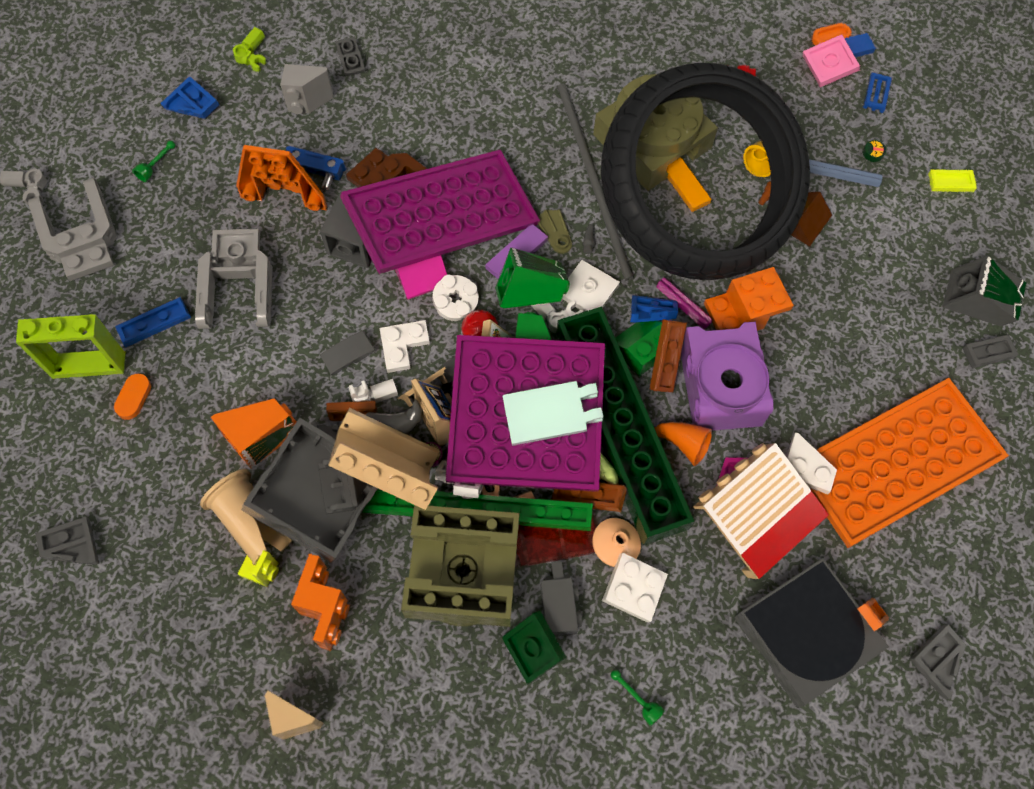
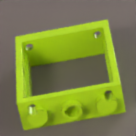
(37, 332)

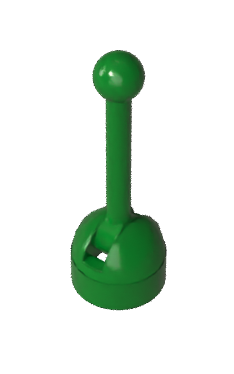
(144, 171)
(651, 711)

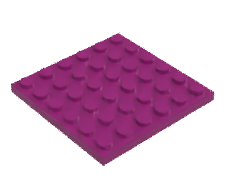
(479, 429)

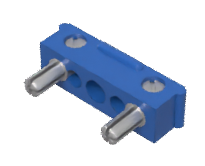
(319, 164)

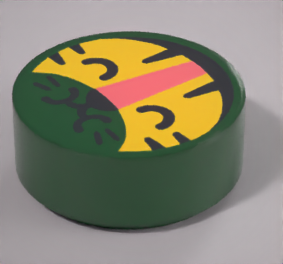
(874, 151)

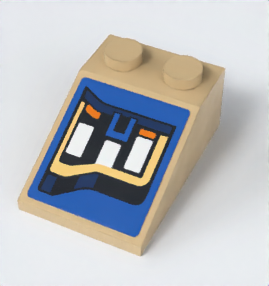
(435, 409)

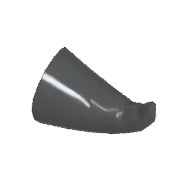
(403, 422)

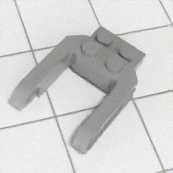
(83, 247)
(233, 256)

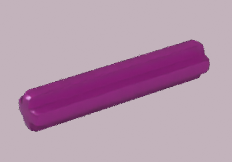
(684, 303)

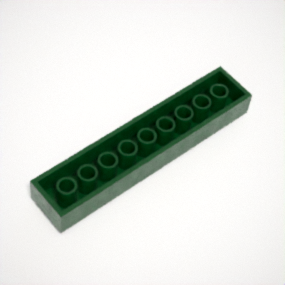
(630, 437)

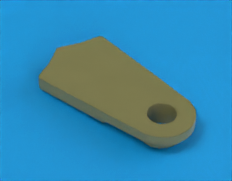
(554, 227)

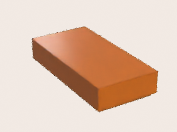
(873, 614)

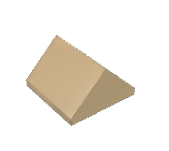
(287, 719)

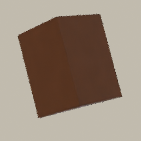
(813, 219)

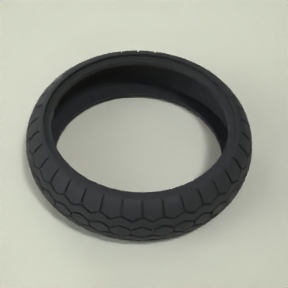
(775, 128)

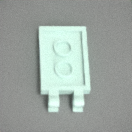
(549, 412)

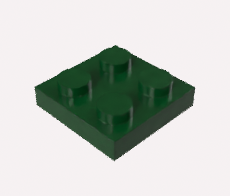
(534, 647)

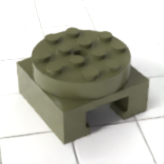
(667, 135)
(455, 540)

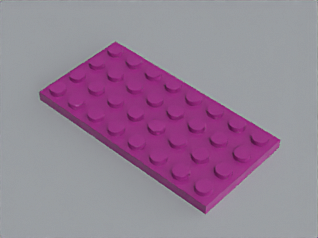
(438, 210)

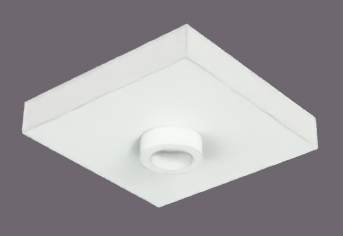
(590, 287)

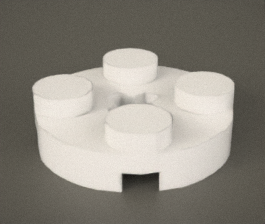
(450, 285)

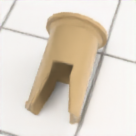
(227, 500)

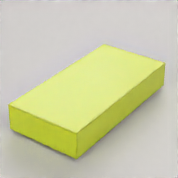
(952, 180)

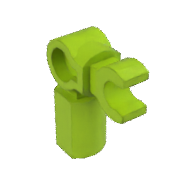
(244, 53)

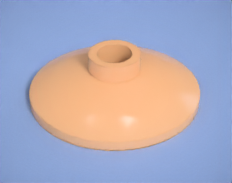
(605, 540)

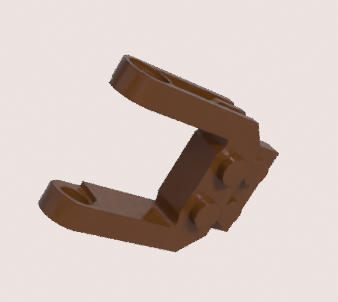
(380, 167)

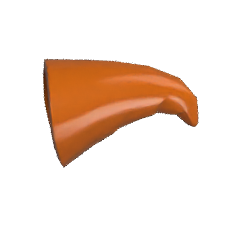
(689, 438)

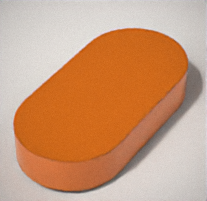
(829, 32)
(132, 396)

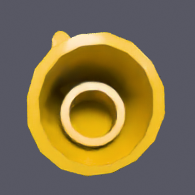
(757, 160)

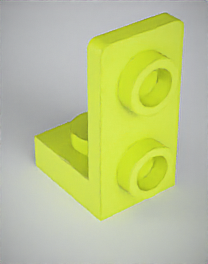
(261, 573)

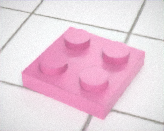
(831, 60)

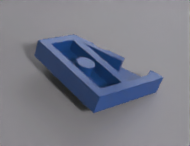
(190, 100)
(652, 309)

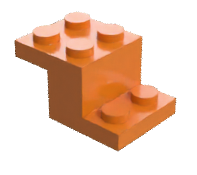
(749, 300)
(320, 602)

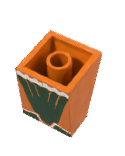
(256, 429)

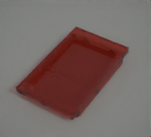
(546, 544)

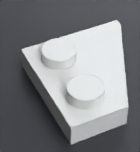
(811, 465)

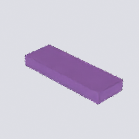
(529, 241)

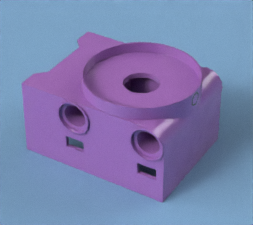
(704, 360)

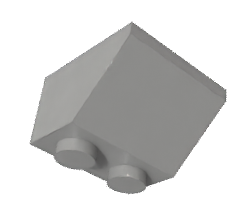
(305, 87)

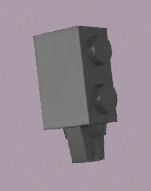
(558, 602)

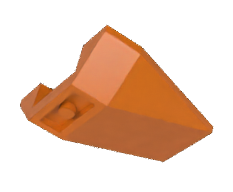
(277, 170)

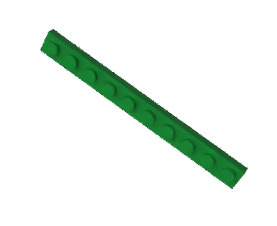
(531, 511)

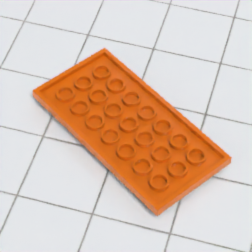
(905, 461)

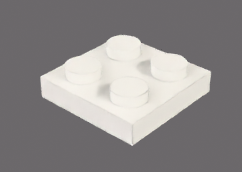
(635, 587)

